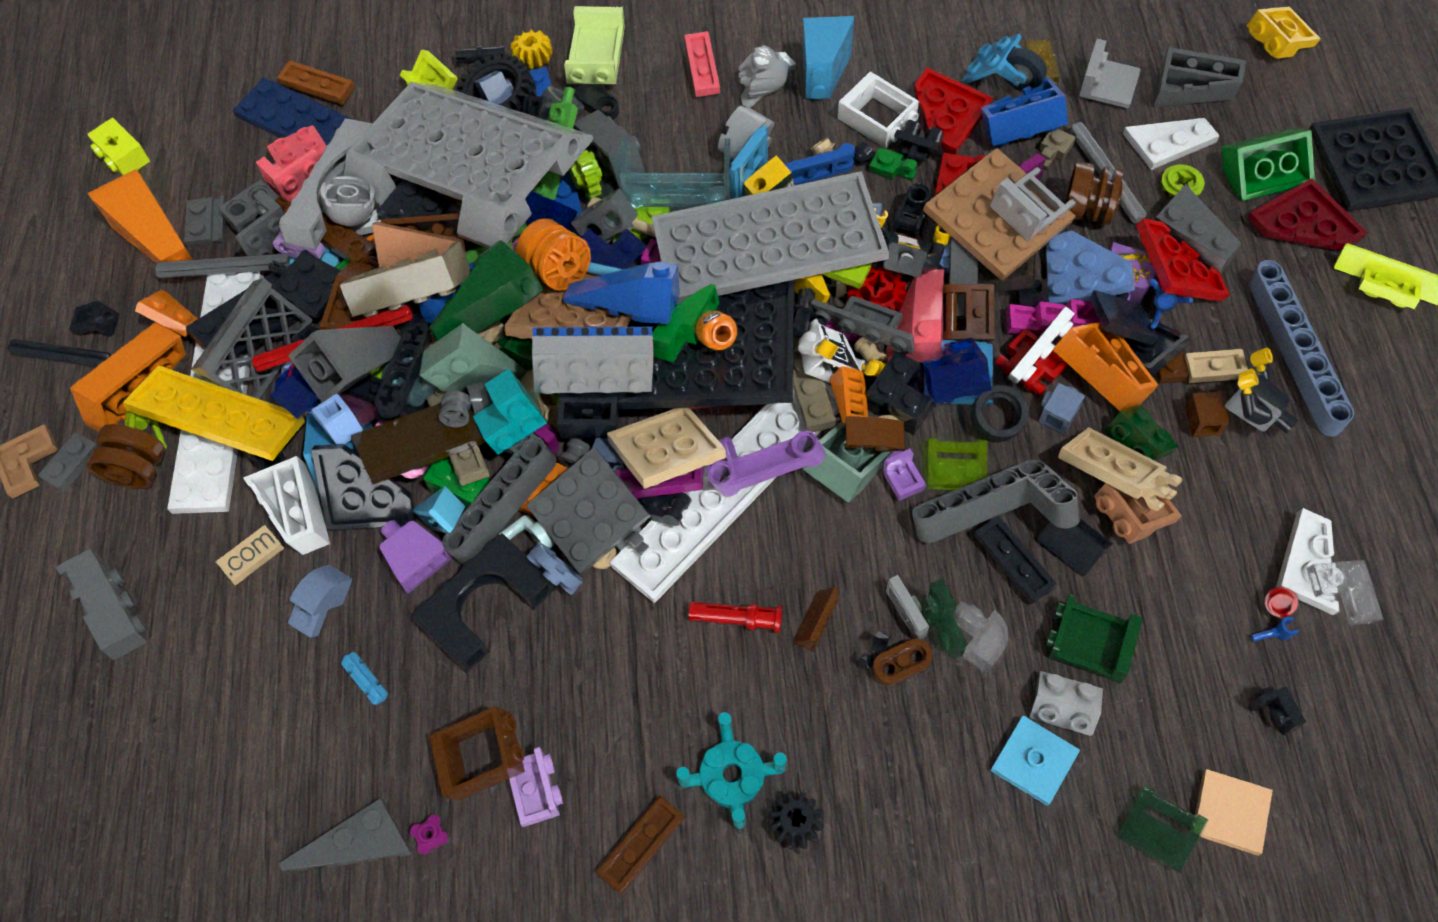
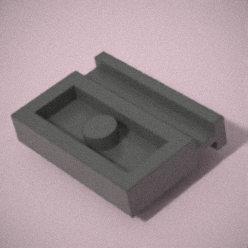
(204, 222)

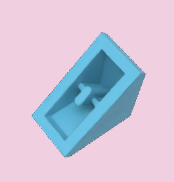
(440, 511)

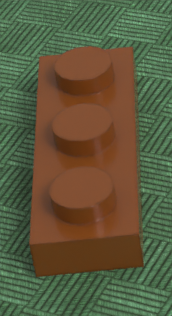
(316, 82)

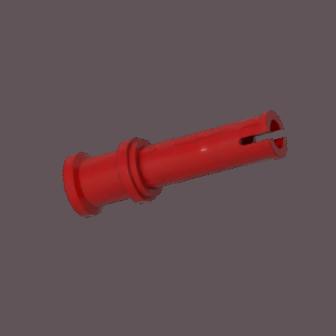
(750, 616)

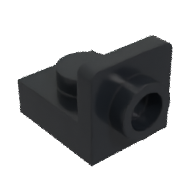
(94, 317)
(1282, 708)

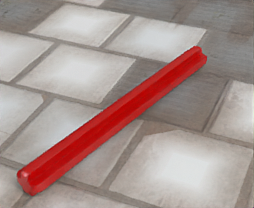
(280, 355)

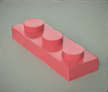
(702, 64)

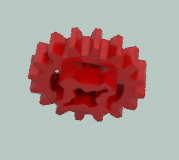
(890, 289)

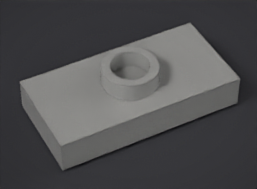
(907, 607)

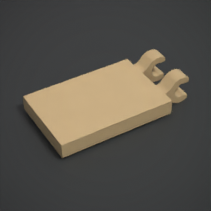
(1120, 467)

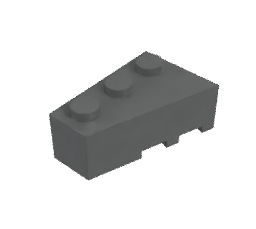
(1197, 78)
(1200, 229)

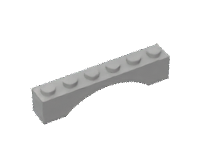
(304, 220)

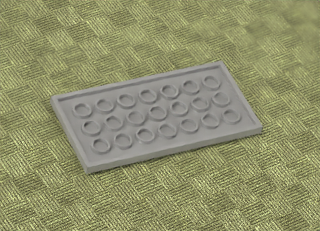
(772, 236)

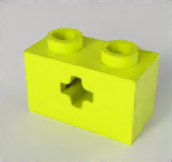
(117, 147)

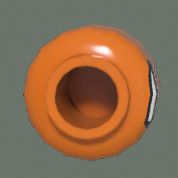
(716, 330)

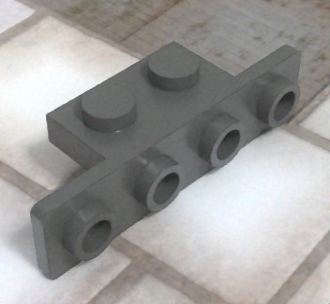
(867, 320)

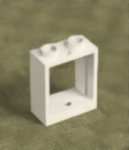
(875, 87)

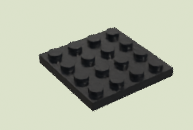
(1378, 158)

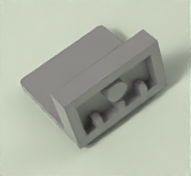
(1109, 80)

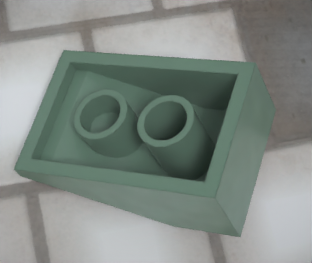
(464, 359)
(846, 469)

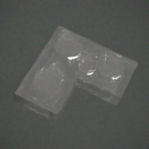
(1353, 584)

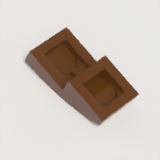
(875, 433)

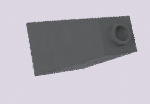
(343, 357)

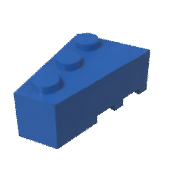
(1026, 114)

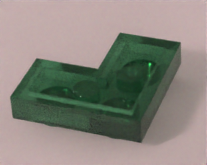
(940, 611)

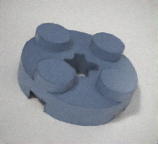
(556, 570)

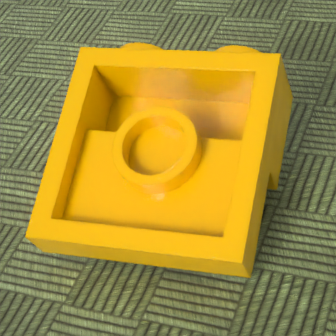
(1281, 31)

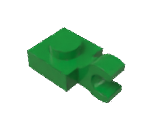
(889, 163)

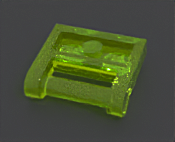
(955, 473)

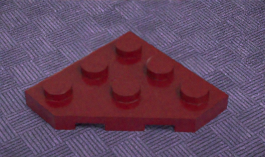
(1307, 217)

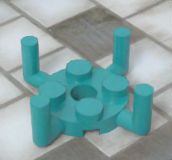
(728, 754)

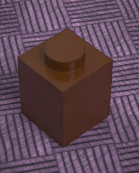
(1206, 414)

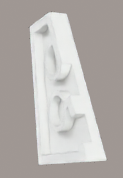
(1170, 140)
(1042, 346)
(1308, 545)

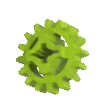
(587, 174)

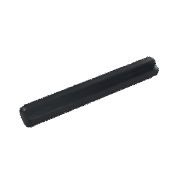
(57, 352)

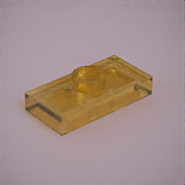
(1045, 51)

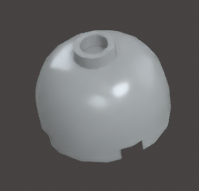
(347, 200)

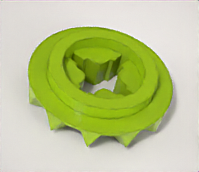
(1184, 174)

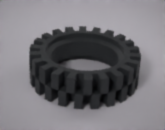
(510, 68)

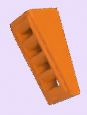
(849, 392)

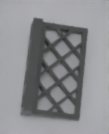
(233, 328)

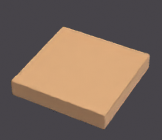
(1234, 811)

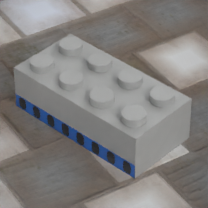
(592, 359)

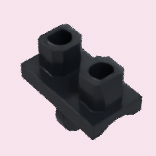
(910, 138)

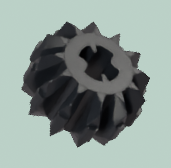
(784, 825)

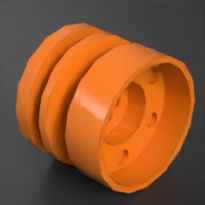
(554, 253)

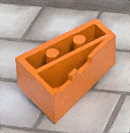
(1107, 365)

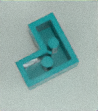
(511, 414)

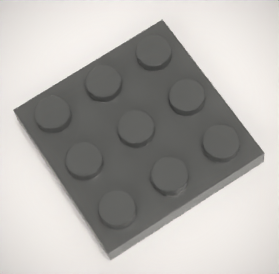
(588, 510)

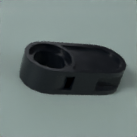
(595, 97)

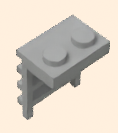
(1023, 209)

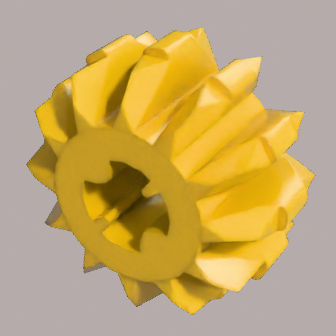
(532, 49)

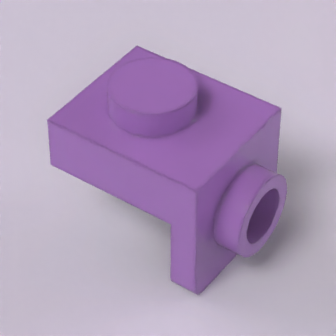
(903, 474)

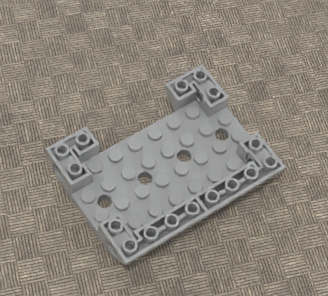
(464, 126)

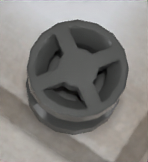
(455, 409)
(575, 450)

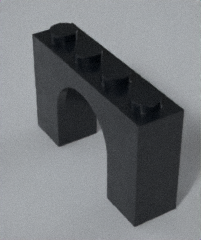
(497, 564)

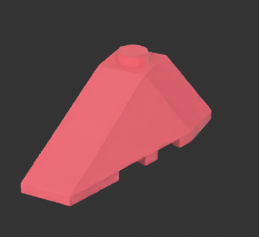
(924, 316)

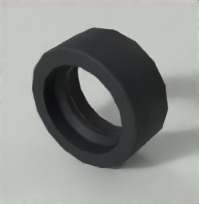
(1017, 402)

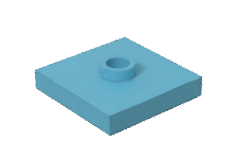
(1035, 760)

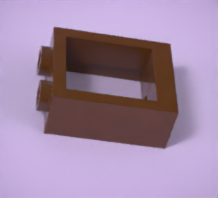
(449, 759)

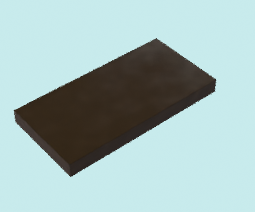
(412, 443)

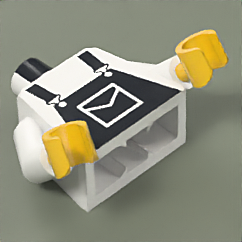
(827, 350)

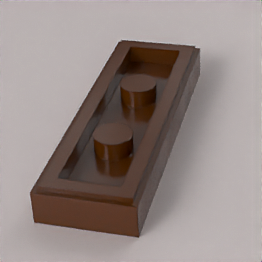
(640, 845)

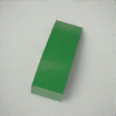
(671, 337)

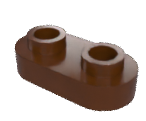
(900, 661)

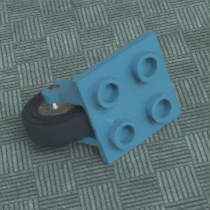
(1008, 59)

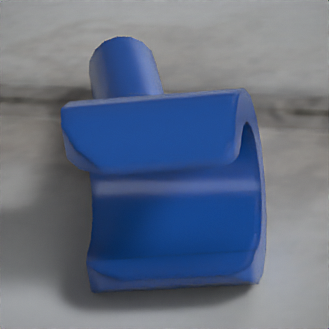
(1278, 631)

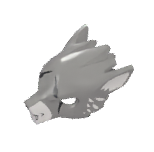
(763, 73)

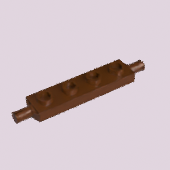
(343, 240)

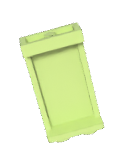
(595, 45)

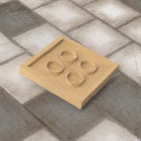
(666, 446)

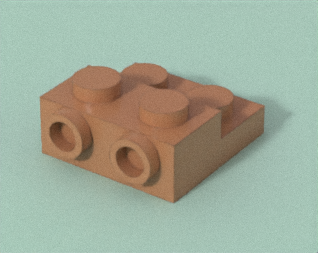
(1131, 515)

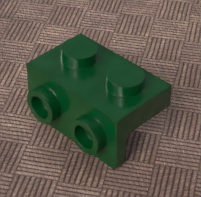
(1141, 433)

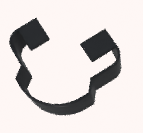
(879, 647)

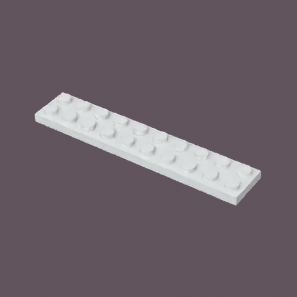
(203, 466)
(710, 513)

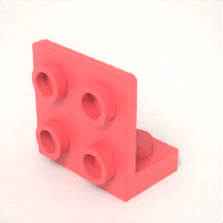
(296, 145)
(289, 180)

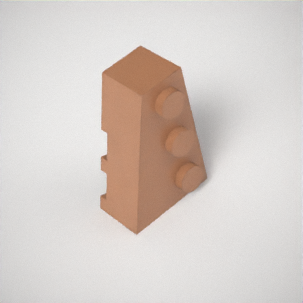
(399, 243)

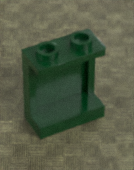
(1093, 640)

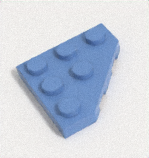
(1081, 266)

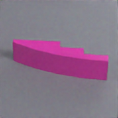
(1039, 318)

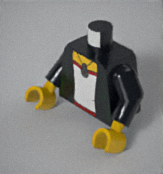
(911, 254)

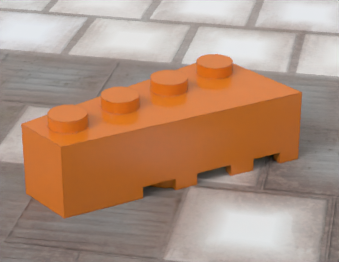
(108, 385)

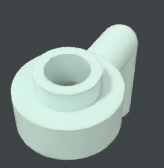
(535, 529)

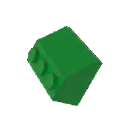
(1269, 163)

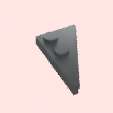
(364, 836)

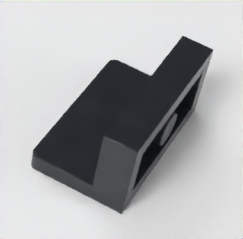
(1076, 546)

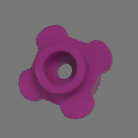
(438, 836)

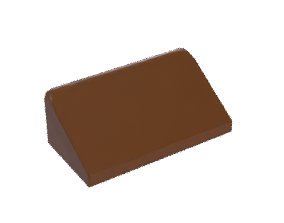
(816, 618)

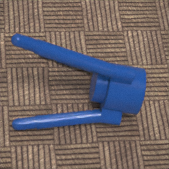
(1164, 302)

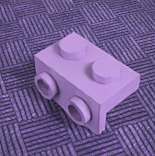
(533, 790)

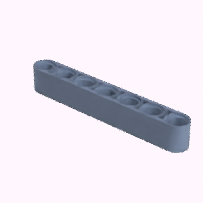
(1301, 349)

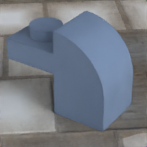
(315, 595)

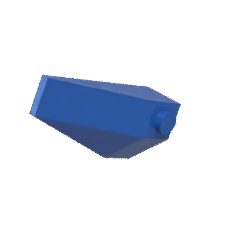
(643, 291)

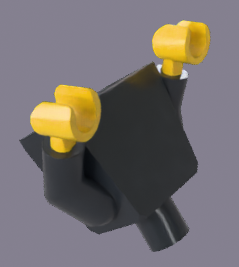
(1258, 399)

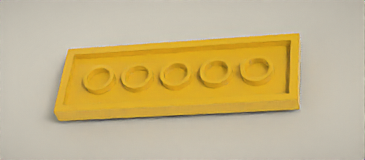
(214, 412)

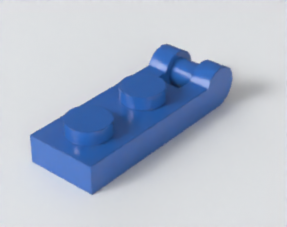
(822, 165)

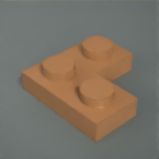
(18, 456)

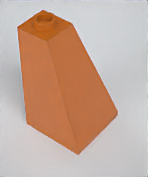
(139, 218)

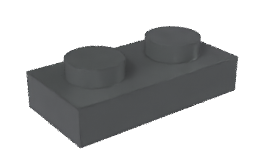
(67, 462)

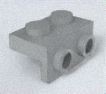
(1067, 703)

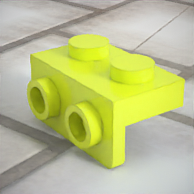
(429, 71)

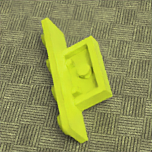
(1388, 277)

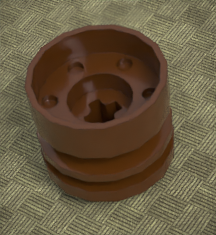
(1094, 192)

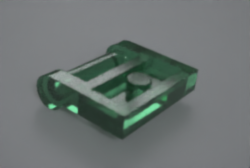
(1158, 838)

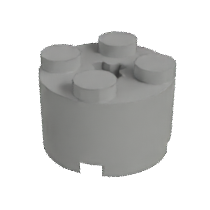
(741, 127)

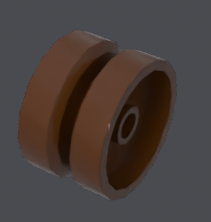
(125, 456)

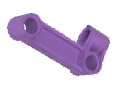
(763, 463)

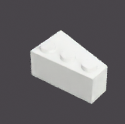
(292, 503)

